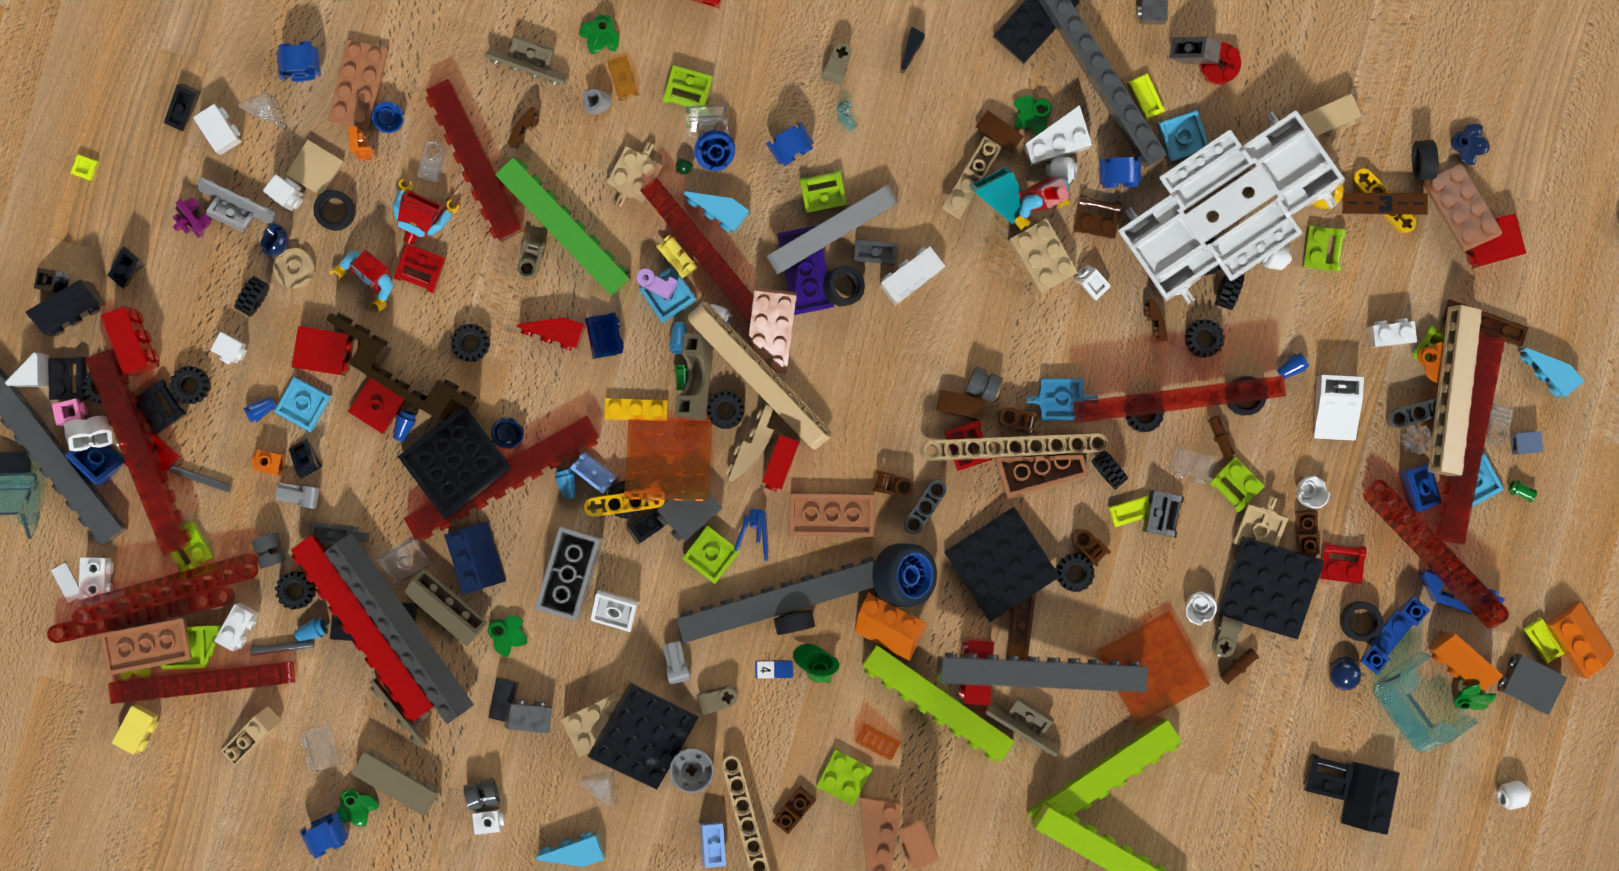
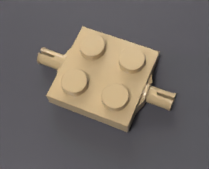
(632, 173)
(1261, 523)

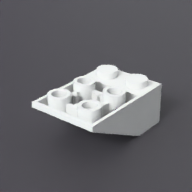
(1337, 406)

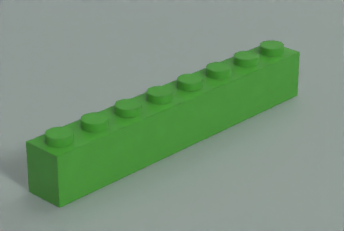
(562, 226)

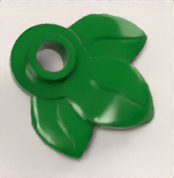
(599, 37)
(1029, 114)
(510, 634)
(1472, 698)
(358, 809)

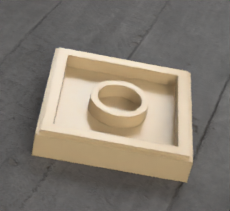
(315, 168)

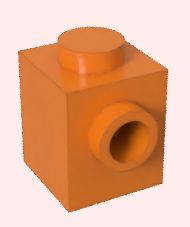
(268, 462)

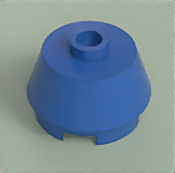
(714, 150)

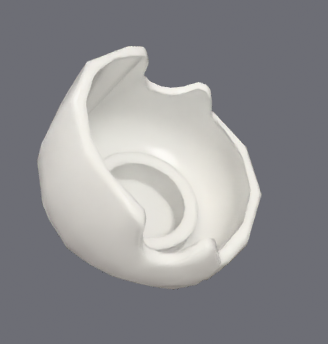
(1312, 492)
(1200, 607)

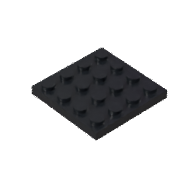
(454, 462)
(1002, 564)
(1270, 587)
(643, 735)

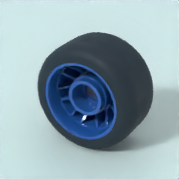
(904, 575)

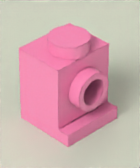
(62, 411)

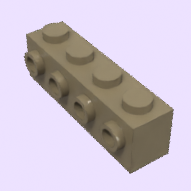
(445, 607)
(396, 782)

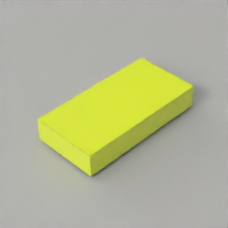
(1146, 96)
(1129, 511)
(1543, 641)

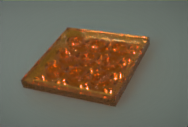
(668, 459)
(1170, 664)

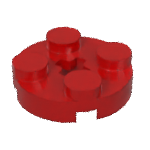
(1228, 72)

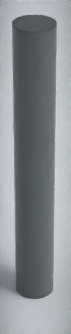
(200, 478)
(281, 647)

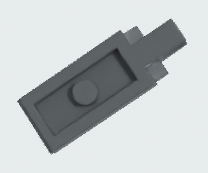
(333, 533)

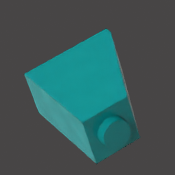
(1000, 192)

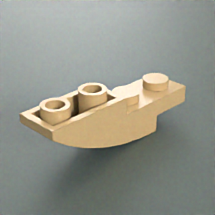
(974, 171)
(749, 453)

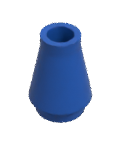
(1293, 366)
(257, 410)
(404, 422)

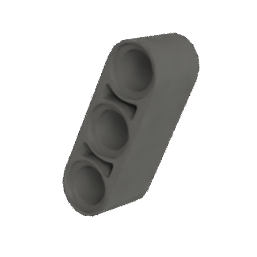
(1407, 413)
(932, 499)

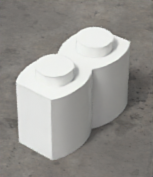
(87, 433)

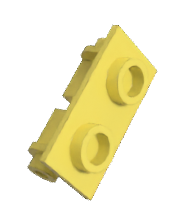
(676, 256)

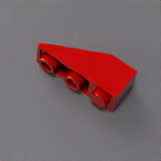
(560, 330)

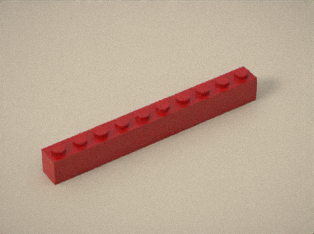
(361, 627)

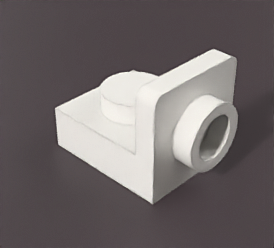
(1092, 281)

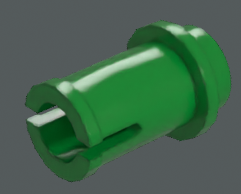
(681, 375)
(1521, 490)

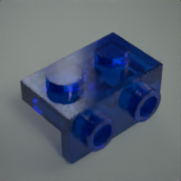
(604, 335)

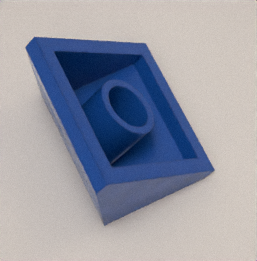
(97, 463)
(1420, 488)

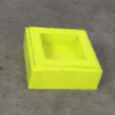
(84, 167)

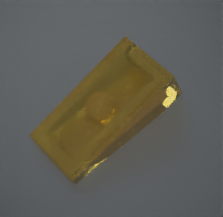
(623, 78)

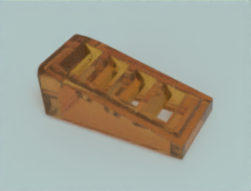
(864, 729)

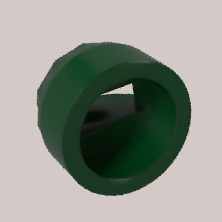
(683, 166)

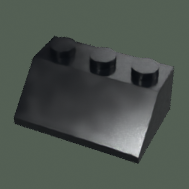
(66, 308)
(1370, 798)

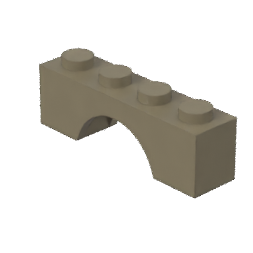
(693, 400)

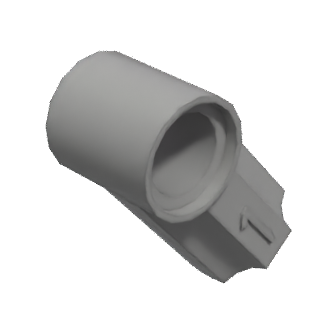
(302, 495)
(676, 666)

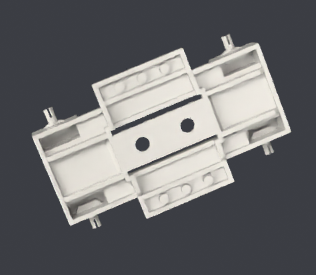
(1287, 165)

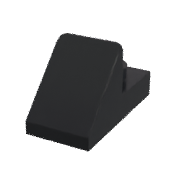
(125, 267)
(51, 280)
(304, 458)

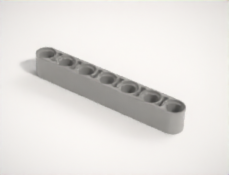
(832, 229)

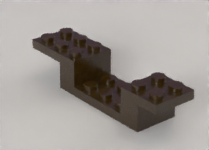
(370, 358)

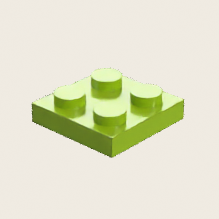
(711, 554)
(844, 777)

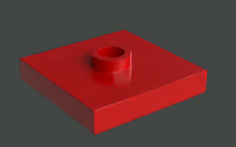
(376, 406)

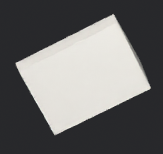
(32, 372)
(614, 610)

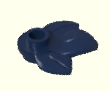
(1472, 145)

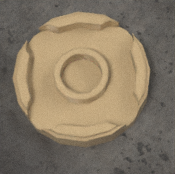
(294, 268)

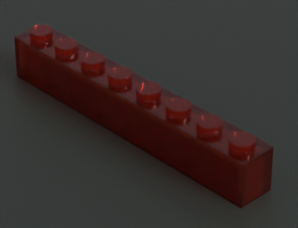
(474, 160)

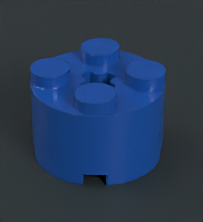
(298, 62)
(790, 143)
(1120, 170)
(324, 834)

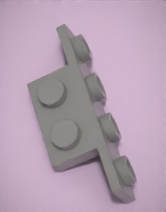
(232, 208)

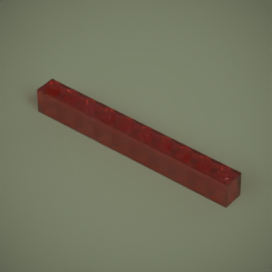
(1178, 399)
(138, 452)
(524, 465)
(1460, 490)

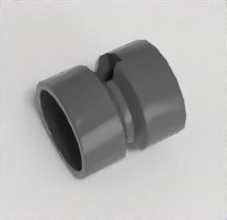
(984, 384)
(265, 543)
(474, 796)

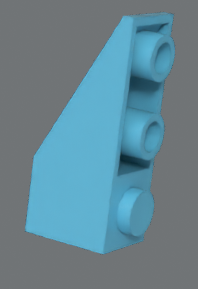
(723, 209)
(1556, 374)
(577, 853)

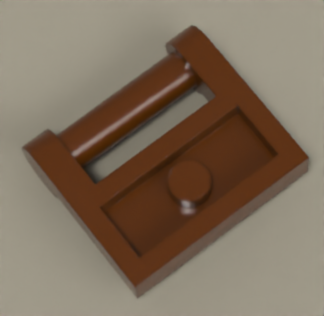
(1097, 224)

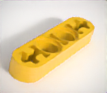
(1361, 187)
(625, 505)

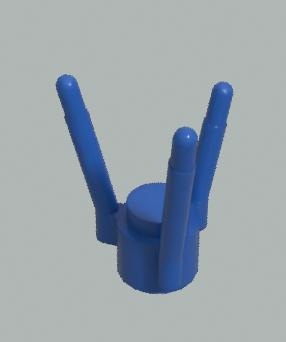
(757, 521)

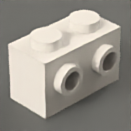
(217, 129)
(284, 192)
(1391, 334)
(95, 576)
(236, 627)

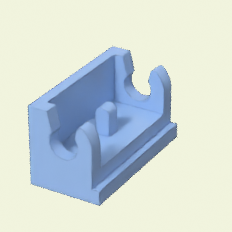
(594, 473)
(712, 844)

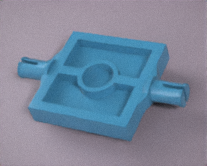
(1056, 398)

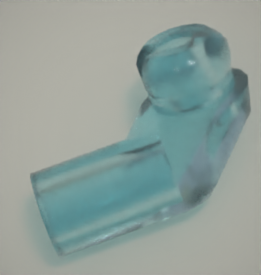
(843, 116)

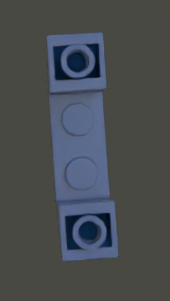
(1434, 586)
(1392, 631)

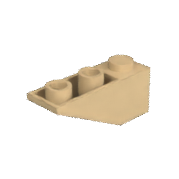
(251, 735)

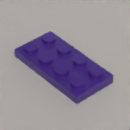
(806, 277)

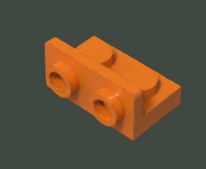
(358, 145)

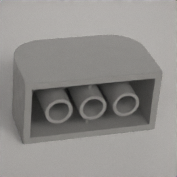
(569, 573)

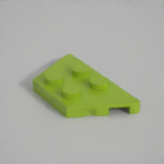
(202, 647)

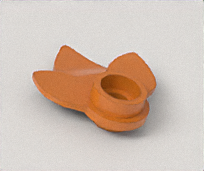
(1432, 367)

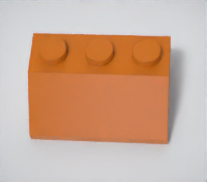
(890, 626)
(1580, 640)
(1463, 661)

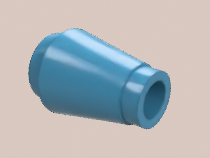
(676, 338)
(566, 482)
(313, 629)

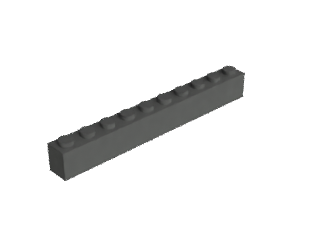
(1104, 80)
(50, 455)
(777, 601)
(399, 628)
(1041, 673)

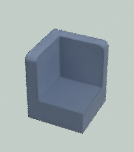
(1526, 442)

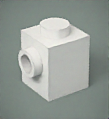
(229, 348)
(488, 821)

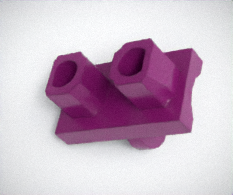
(185, 210)

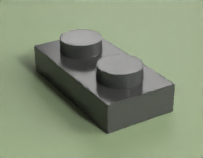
(875, 252)

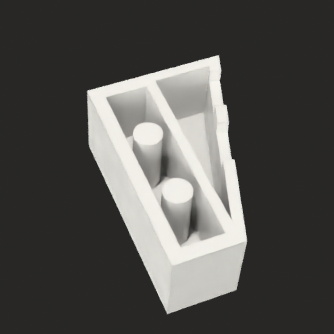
(1060, 139)
(911, 275)

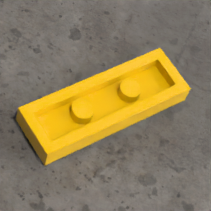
(635, 409)

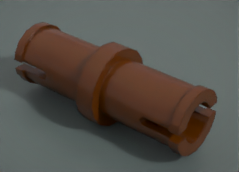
(1221, 436)
(1239, 666)

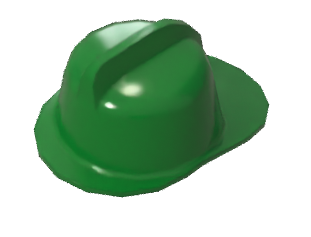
(816, 662)

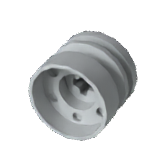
(701, 777)

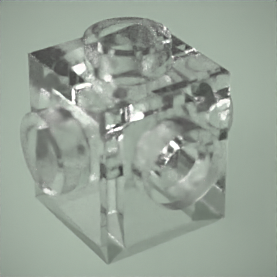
(1423, 435)

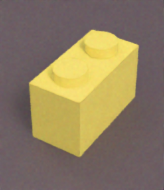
(135, 729)

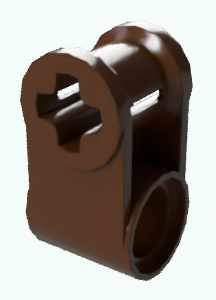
(1022, 419)
(891, 484)
(1092, 549)

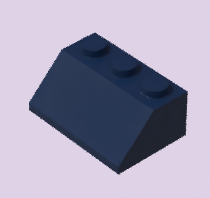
(475, 558)

